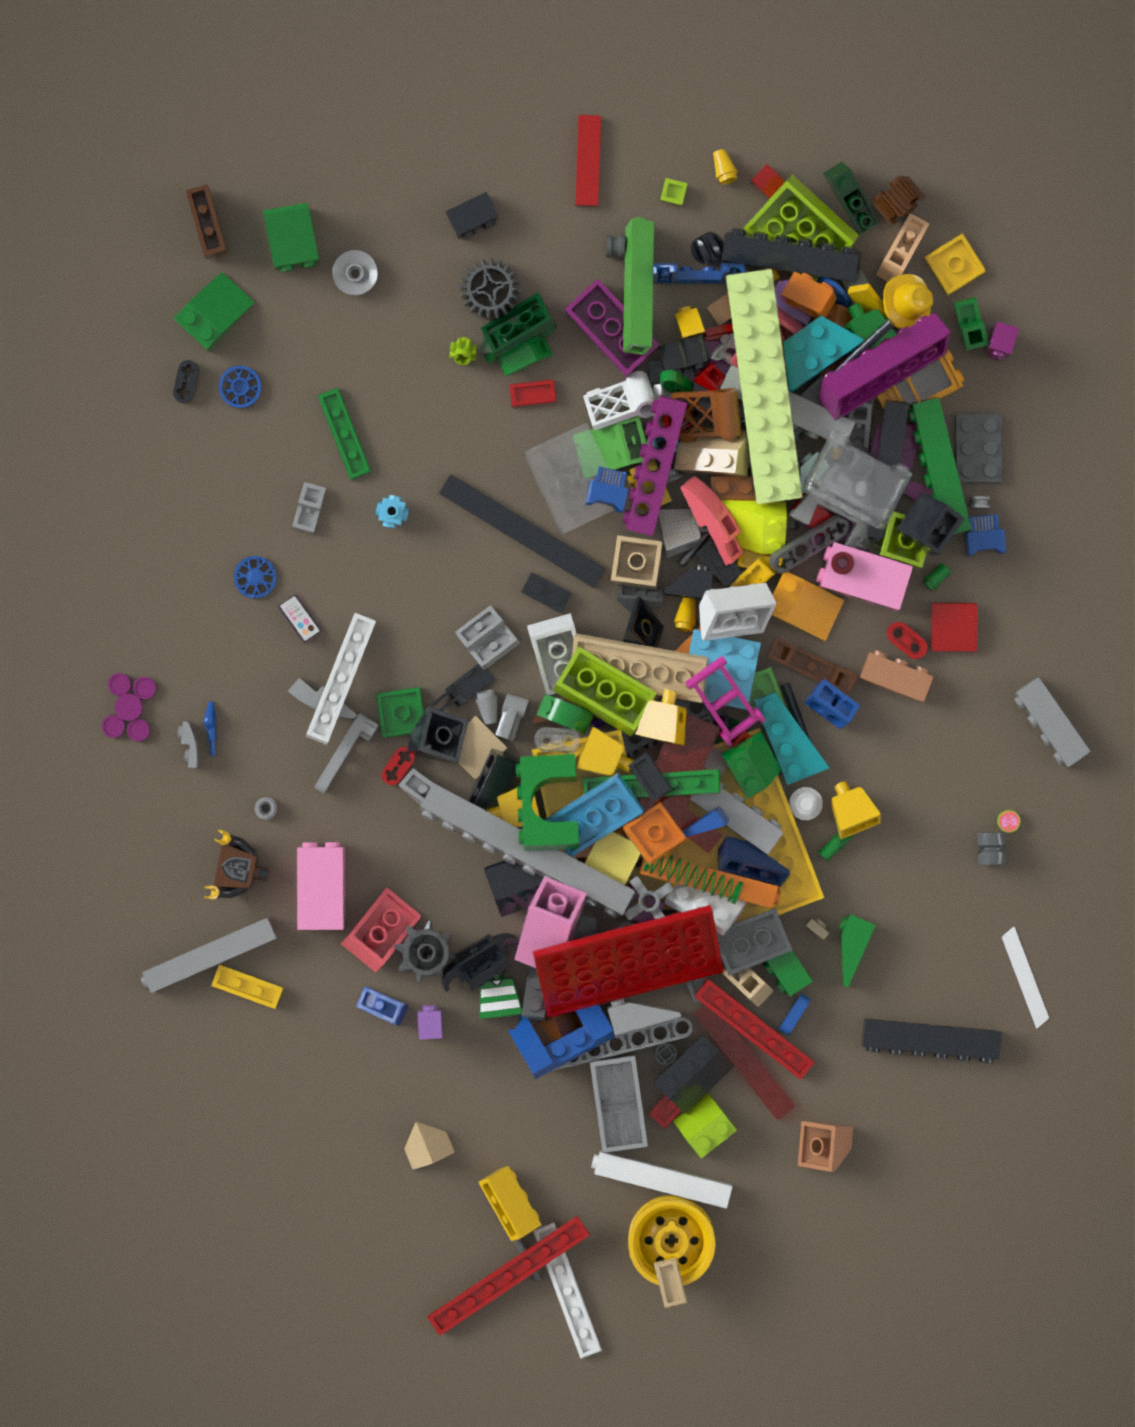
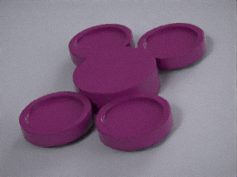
(128, 707)

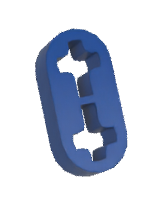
(794, 1014)

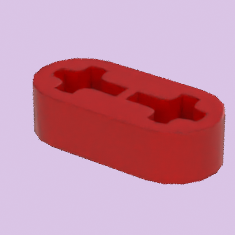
(394, 762)

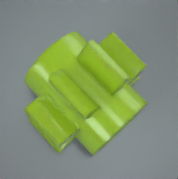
(463, 351)

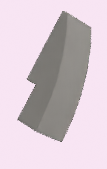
(309, 696)

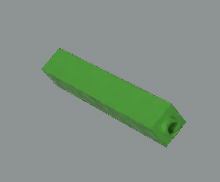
(638, 286)

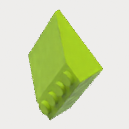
(801, 215)

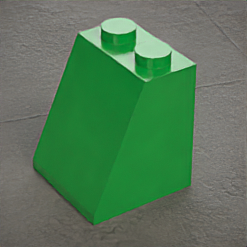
(291, 237)

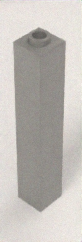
(208, 955)

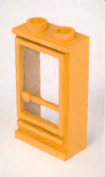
(932, 381)

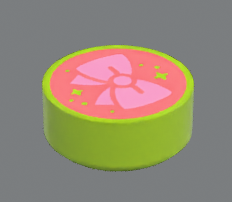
(1008, 821)

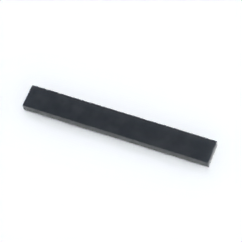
(522, 531)

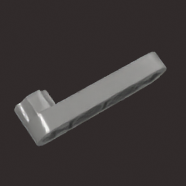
(361, 727)

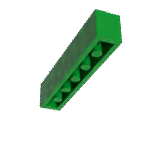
(937, 456)

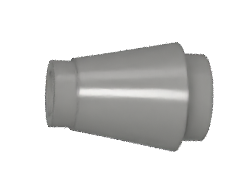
(487, 705)

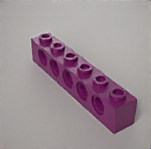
(647, 522)

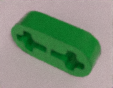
(675, 382)

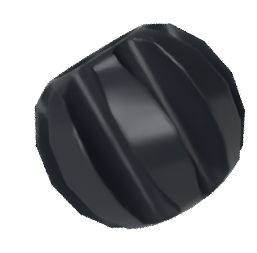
(707, 247)

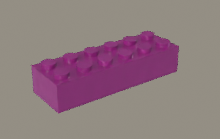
(884, 366)

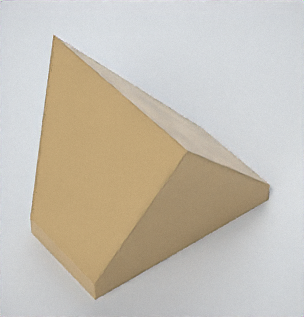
(427, 1145)

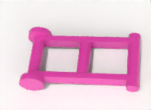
(755, 714)

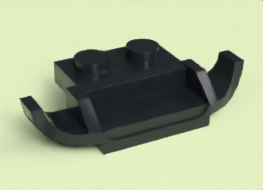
(480, 961)

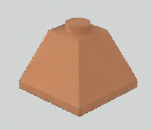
(824, 1145)

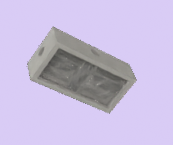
(618, 1103)

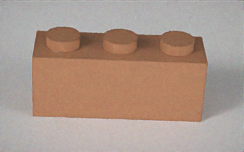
(896, 676)

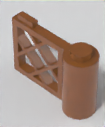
(724, 414)

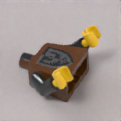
(235, 868)

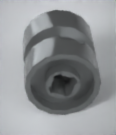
(991, 848)

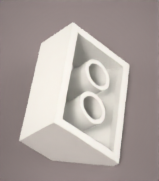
(735, 611)

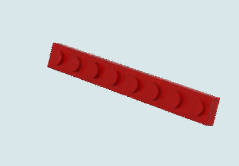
(508, 1275)

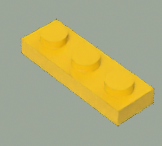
(247, 986)

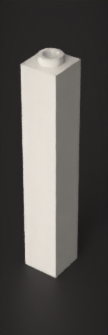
(662, 1178)

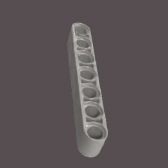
(628, 1045)

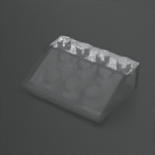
(563, 476)

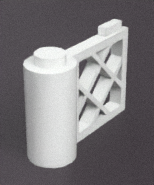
(636, 391)

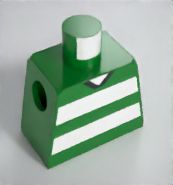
(499, 998)

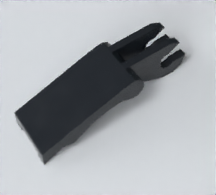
(466, 687)

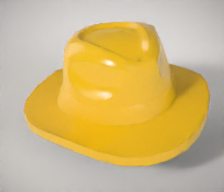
(906, 300)

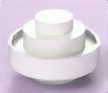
(805, 803)

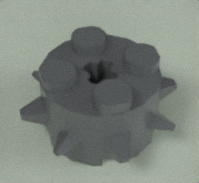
(430, 963)

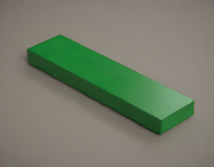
(344, 433)

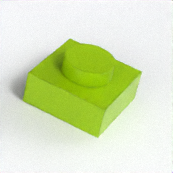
(673, 192)

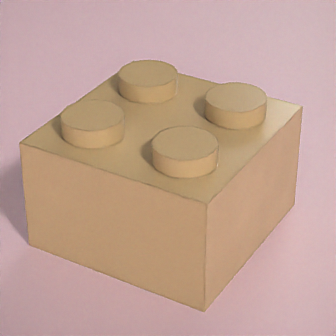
(637, 562)

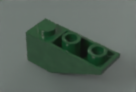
(851, 197)

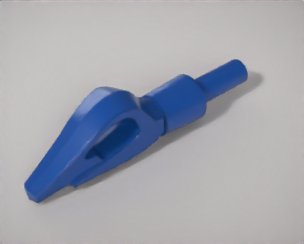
(210, 724)

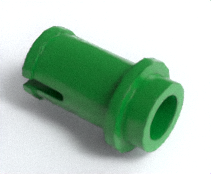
(936, 577)

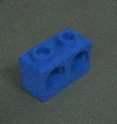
(832, 704)

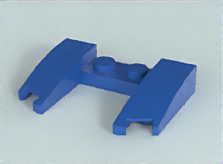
(667, 274)
(543, 1059)

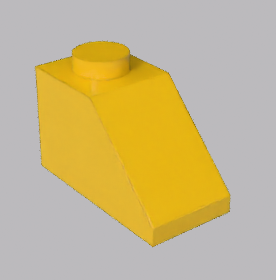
(688, 322)

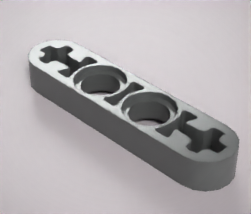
(810, 547)

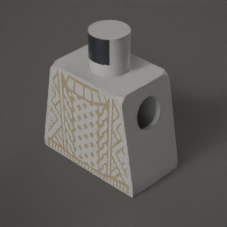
(679, 531)

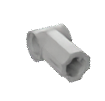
(513, 711)

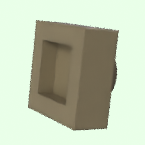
(817, 927)

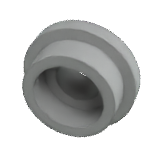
(258, 808)

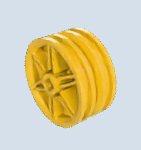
(671, 1209)

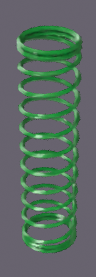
(735, 894)

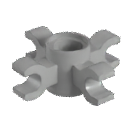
(642, 891)

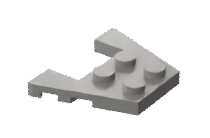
(807, 506)

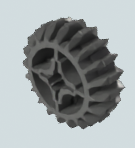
(479, 291)

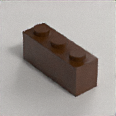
(206, 221)

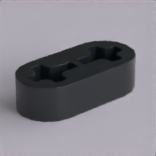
(191, 382)

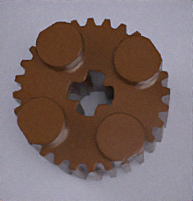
(898, 200)

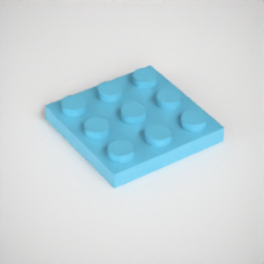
(741, 665)

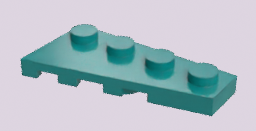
(790, 744)

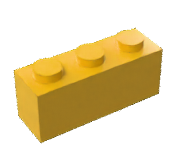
(510, 1203)

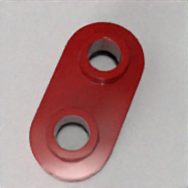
(906, 640)

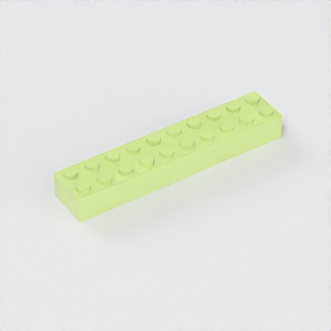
(764, 386)

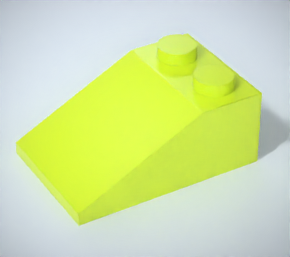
(760, 524)

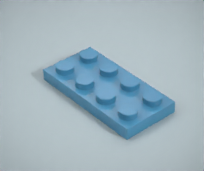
(599, 811)

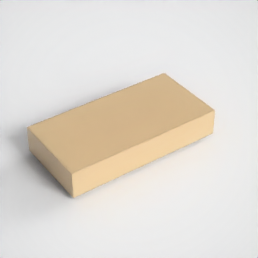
(670, 1282)

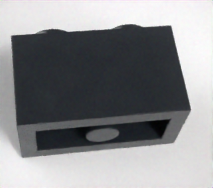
(472, 216)

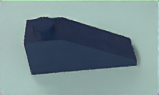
(747, 861)

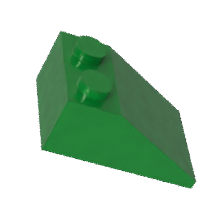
(214, 311)

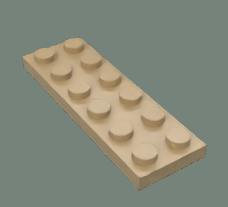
(648, 665)

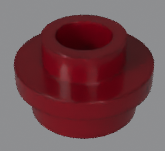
(842, 555)

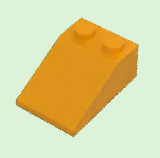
(805, 606)

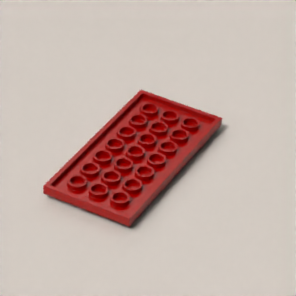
(628, 961)

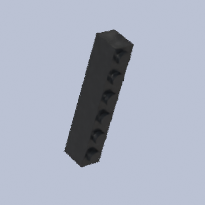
(791, 255)
(931, 1039)

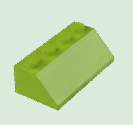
(604, 691)

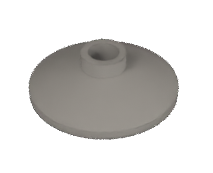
(352, 261)

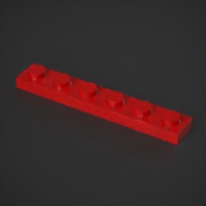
(754, 1029)

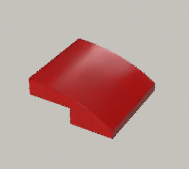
(953, 626)

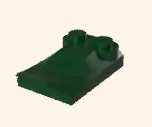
(517, 327)

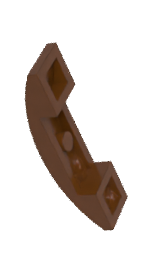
(811, 665)

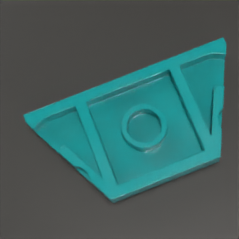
(816, 349)

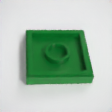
(399, 711)

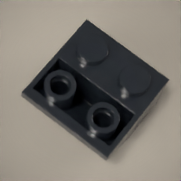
(930, 524)

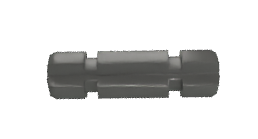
(870, 547)

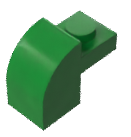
(969, 324)
(565, 714)

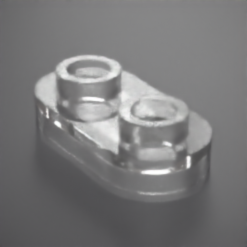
(558, 738)

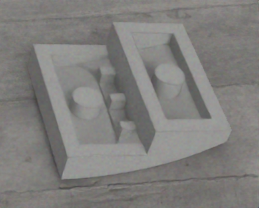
(487, 637)

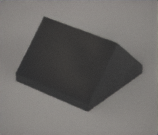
(643, 626)

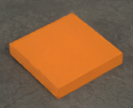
(654, 833)

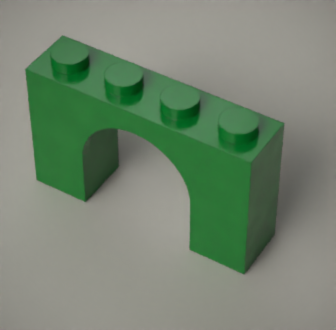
(535, 773)

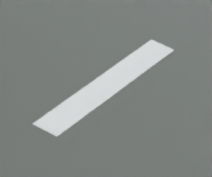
(1025, 977)

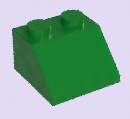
(752, 764)

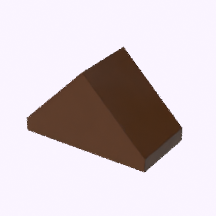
(557, 1027)

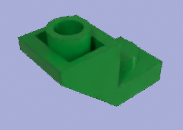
(525, 355)

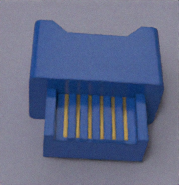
(608, 489)
(984, 535)

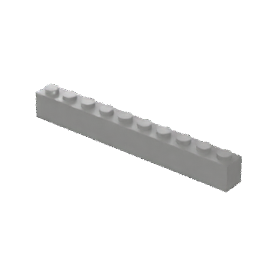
(504, 839)

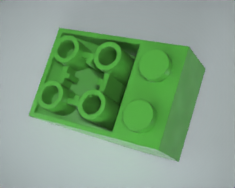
(621, 443)

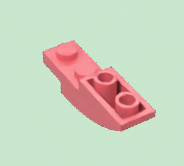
(711, 512)

